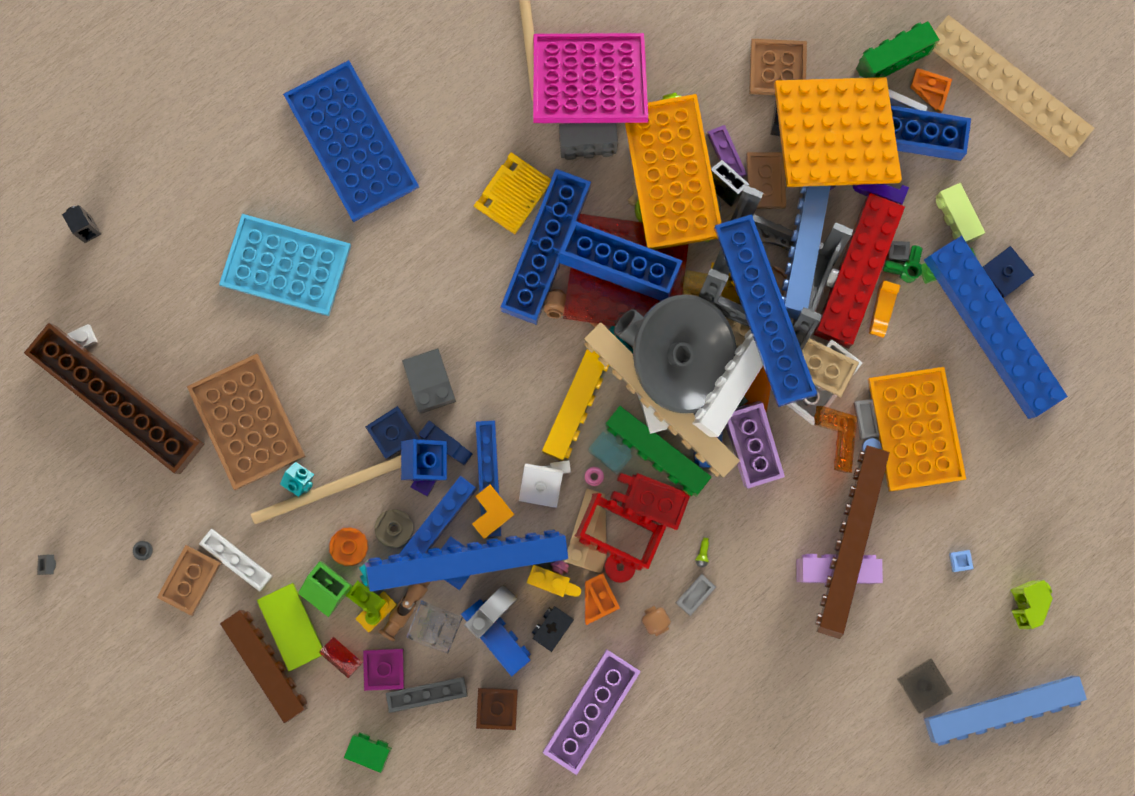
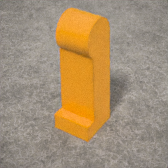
(883, 308)

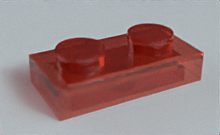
(340, 657)

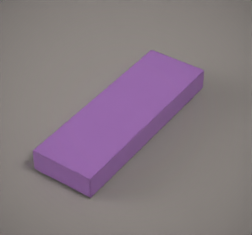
(725, 149)

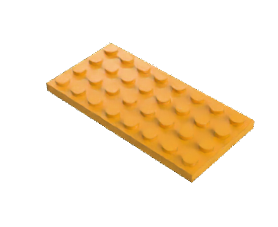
(673, 174)

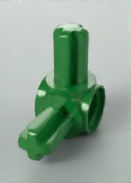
(902, 269)

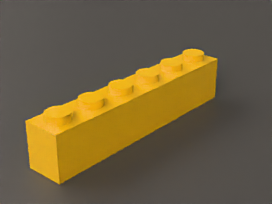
(574, 407)

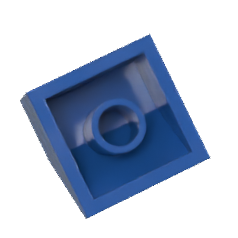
(423, 460)

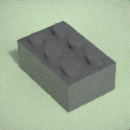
(587, 140)

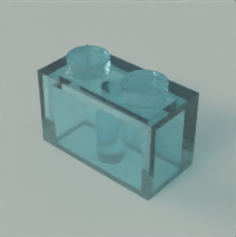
(610, 452)

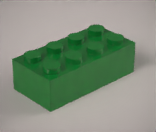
(898, 52)

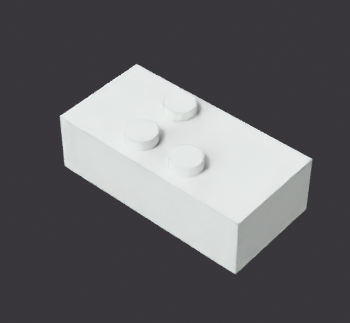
(807, 407)

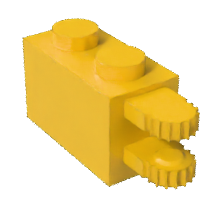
(552, 582)

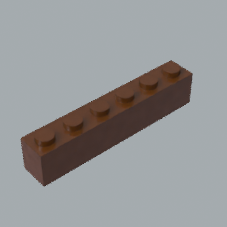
(264, 666)

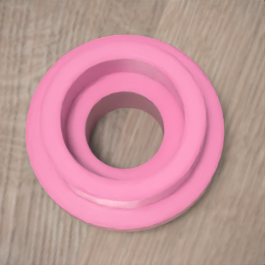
(598, 471)
(559, 567)

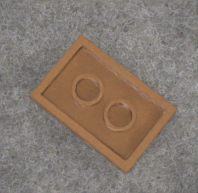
(767, 175)
(189, 580)

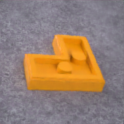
(496, 513)

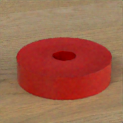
(616, 575)

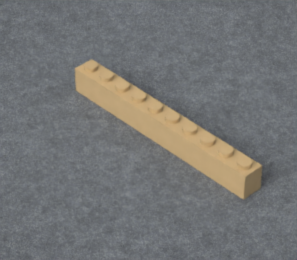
(620, 359)

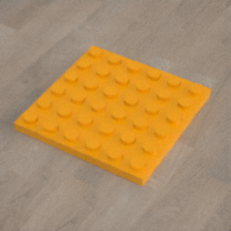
(837, 132)

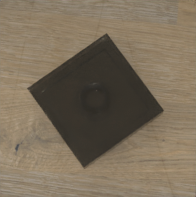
(924, 685)

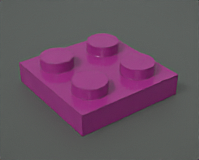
(383, 669)

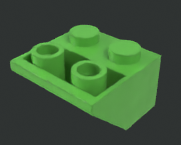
(324, 588)

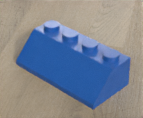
(501, 642)

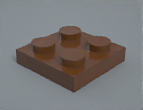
(496, 709)

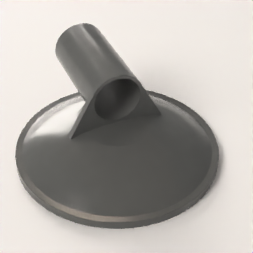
(678, 350)

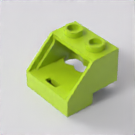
(1032, 602)

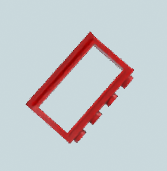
(628, 514)

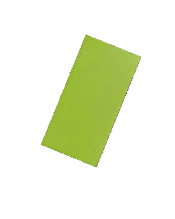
(290, 626)

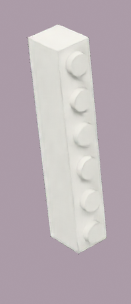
(729, 388)

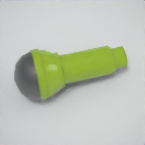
(702, 558)

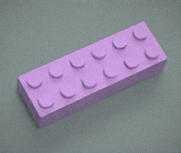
(591, 712)

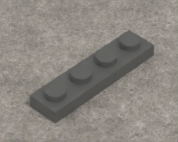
(426, 694)

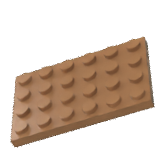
(246, 421)

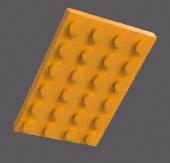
(917, 428)

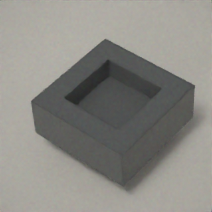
(899, 251)
(46, 565)

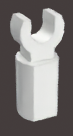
(562, 465)

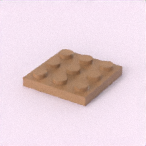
(775, 61)

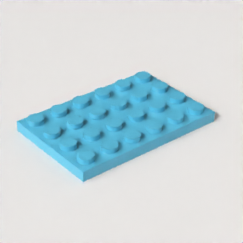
(285, 264)

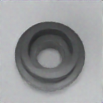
(137, 547)

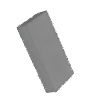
(866, 419)
(695, 594)

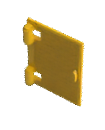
(513, 193)

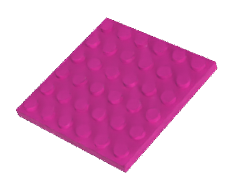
(590, 78)

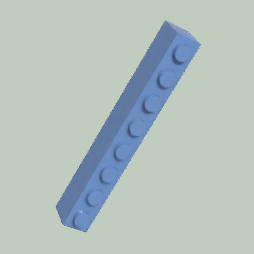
(805, 248)
(1005, 709)

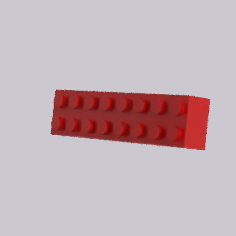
(859, 270)

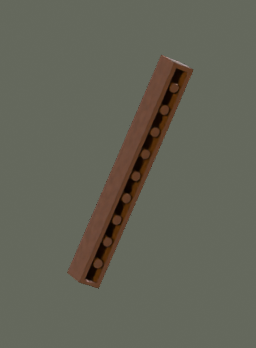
(853, 542)

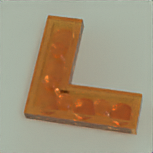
(846, 427)

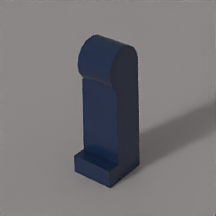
(454, 448)

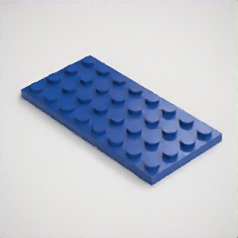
(351, 141)

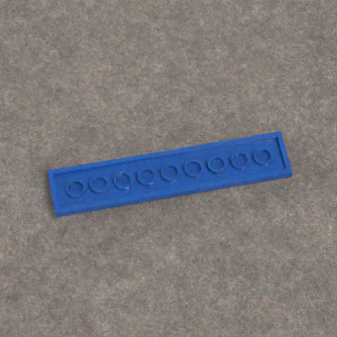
(765, 311)

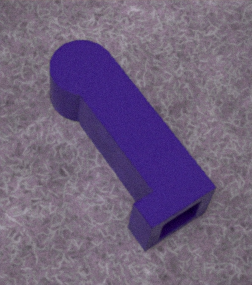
(884, 191)

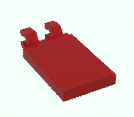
(652, 499)

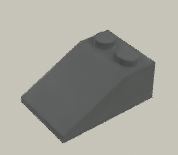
(429, 381)

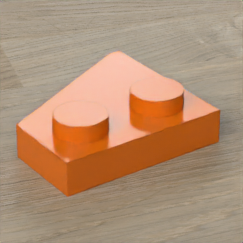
(931, 88)
(598, 599)

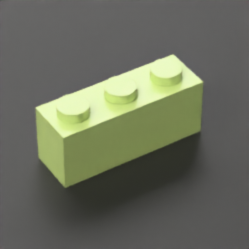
(959, 213)

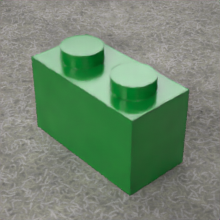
(368, 752)

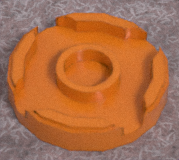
(348, 546)

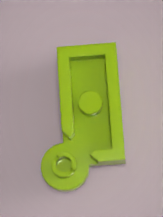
(367, 601)

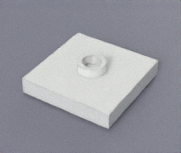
(540, 485)

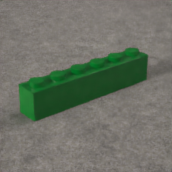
(658, 451)

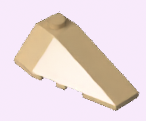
(587, 556)

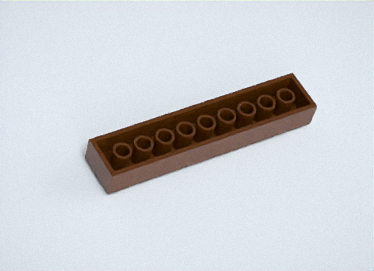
(114, 398)

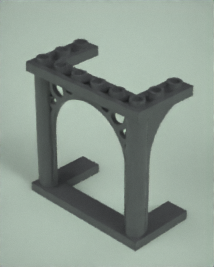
(781, 236)

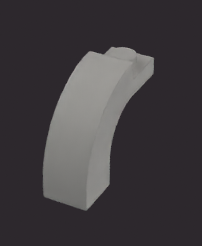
(491, 611)

